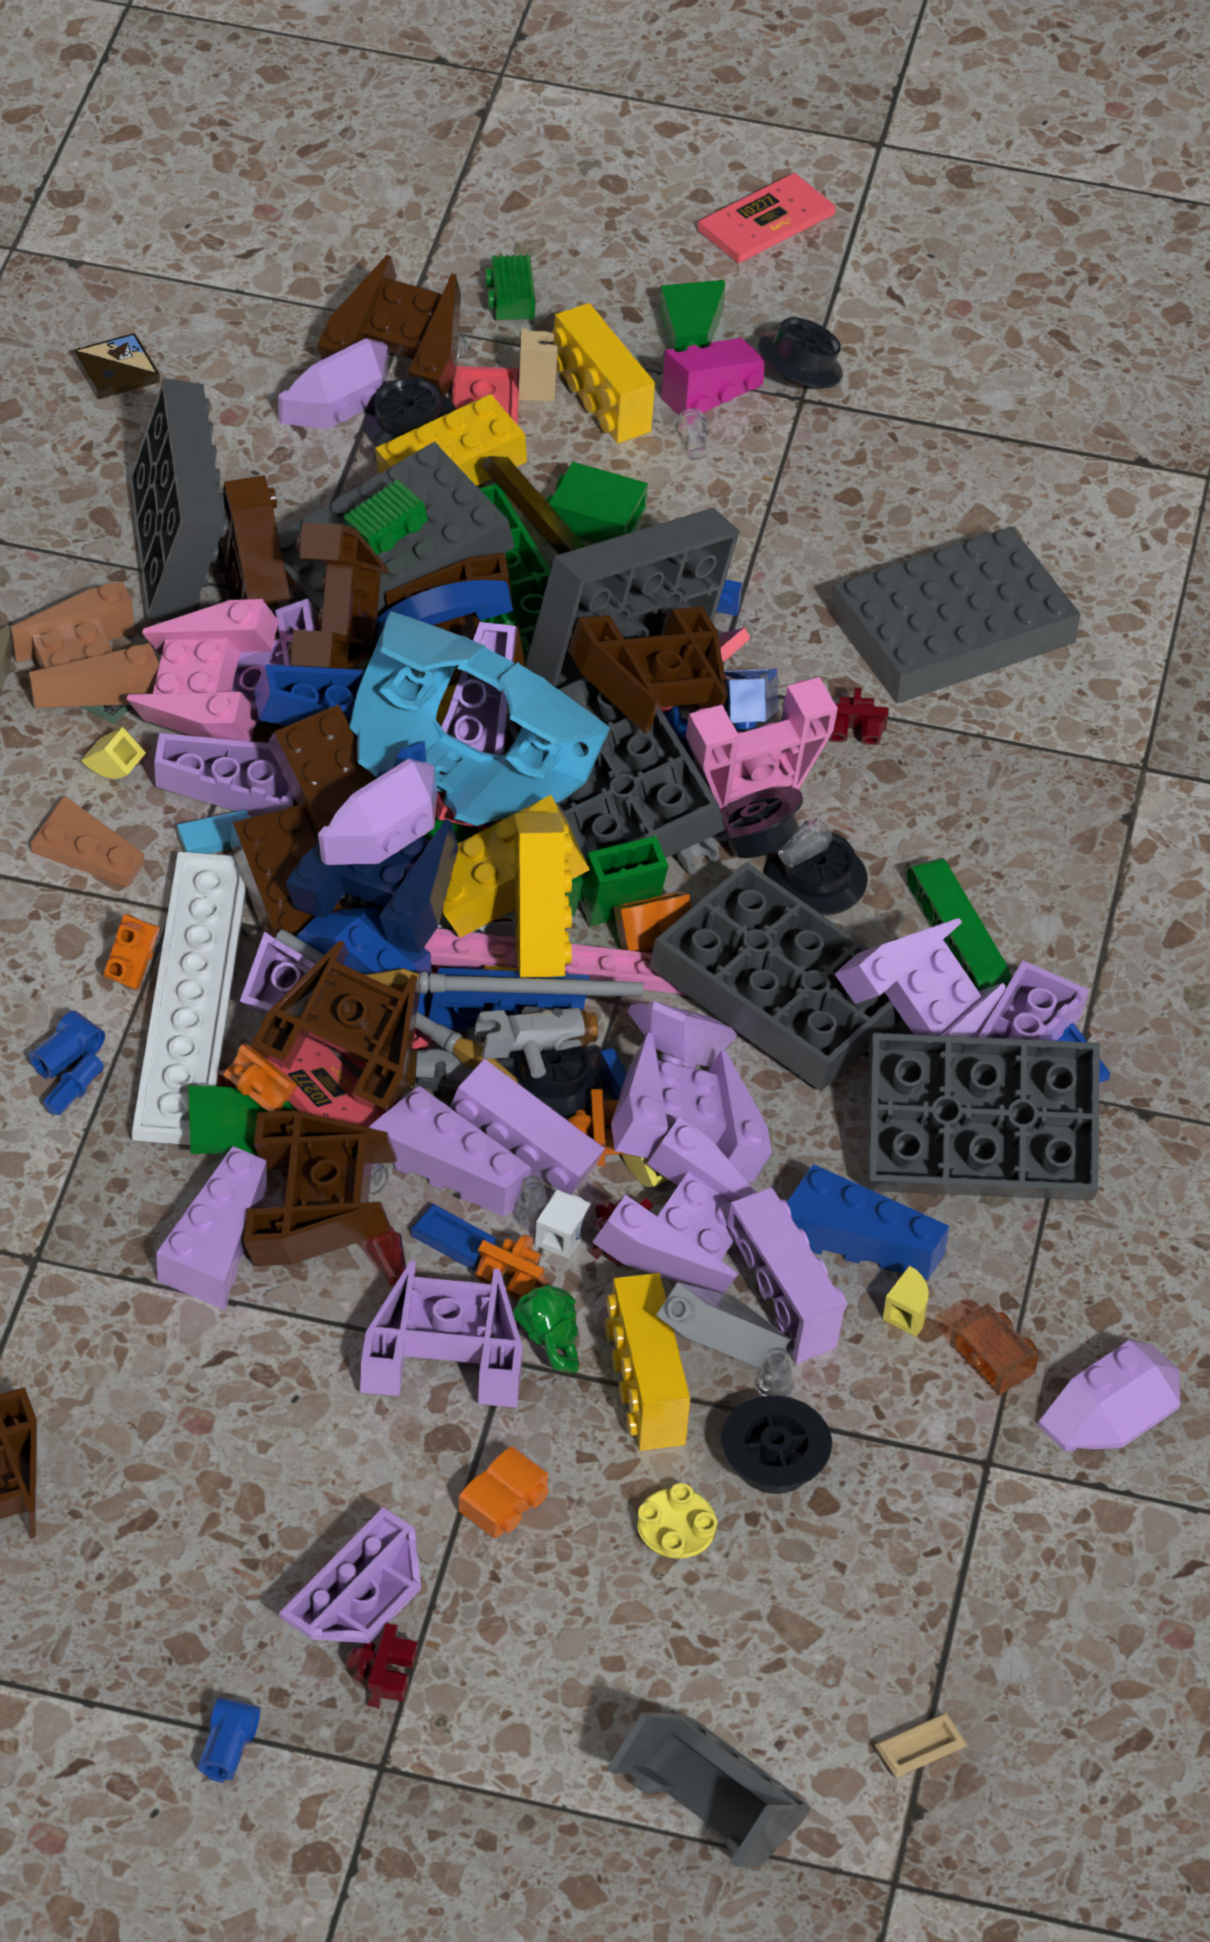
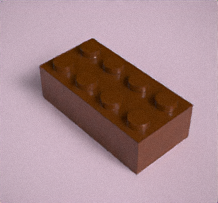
(320, 764)
(267, 854)

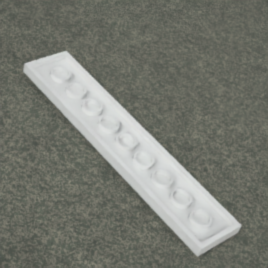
(190, 994)

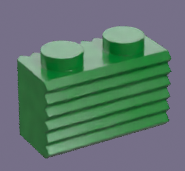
(511, 287)
(388, 516)

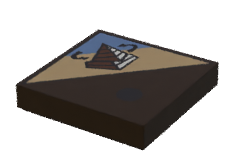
(116, 366)

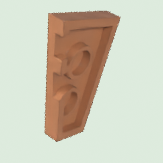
(87, 845)

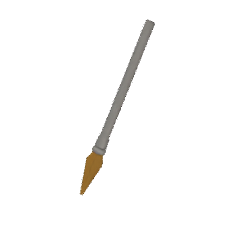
(440, 983)
(466, 1050)

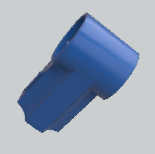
(72, 1039)
(230, 1729)

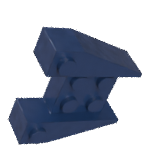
(407, 884)

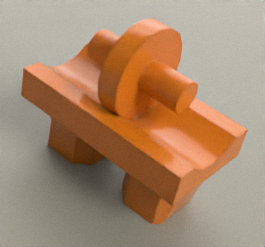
(131, 951)
(260, 1079)
(594, 1125)
(524, 1273)

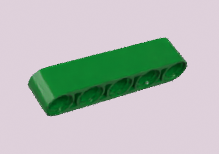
(945, 900)

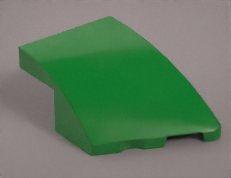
(223, 1119)

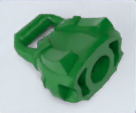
(551, 1322)

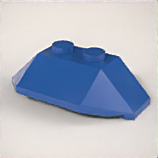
(367, 945)

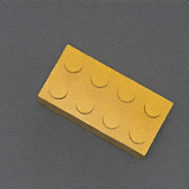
(603, 373)
(465, 436)
(485, 872)
(540, 897)
(648, 1363)

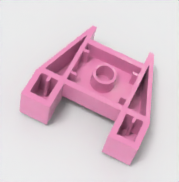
(200, 667)
(767, 756)

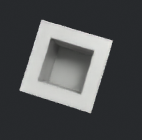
(563, 1224)

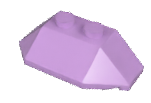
(336, 387)
(382, 816)
(681, 1034)
(1114, 1399)
(360, 1584)

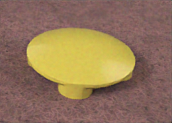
(677, 1522)

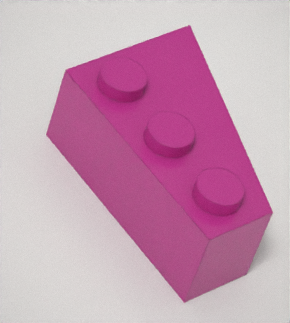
(710, 374)

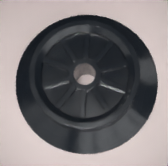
(803, 353)
(404, 407)
(761, 821)
(826, 881)
(566, 1082)
(776, 1443)

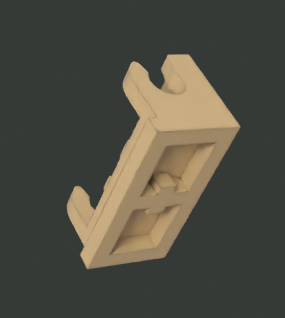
(537, 366)

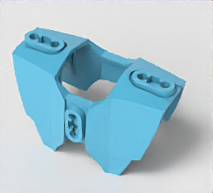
(400, 707)

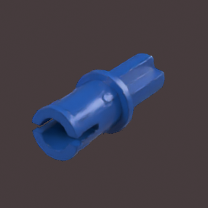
(73, 1084)

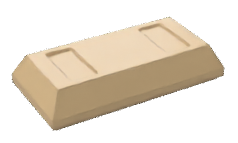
(921, 1745)

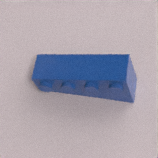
(461, 1008)

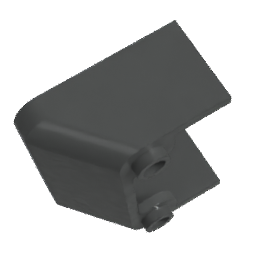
(712, 1781)

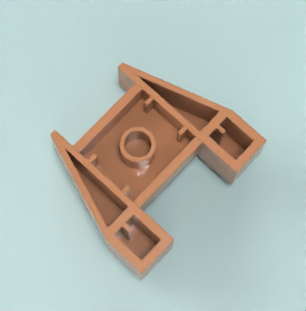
(76, 653)

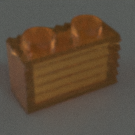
(994, 1348)

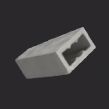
(721, 1323)

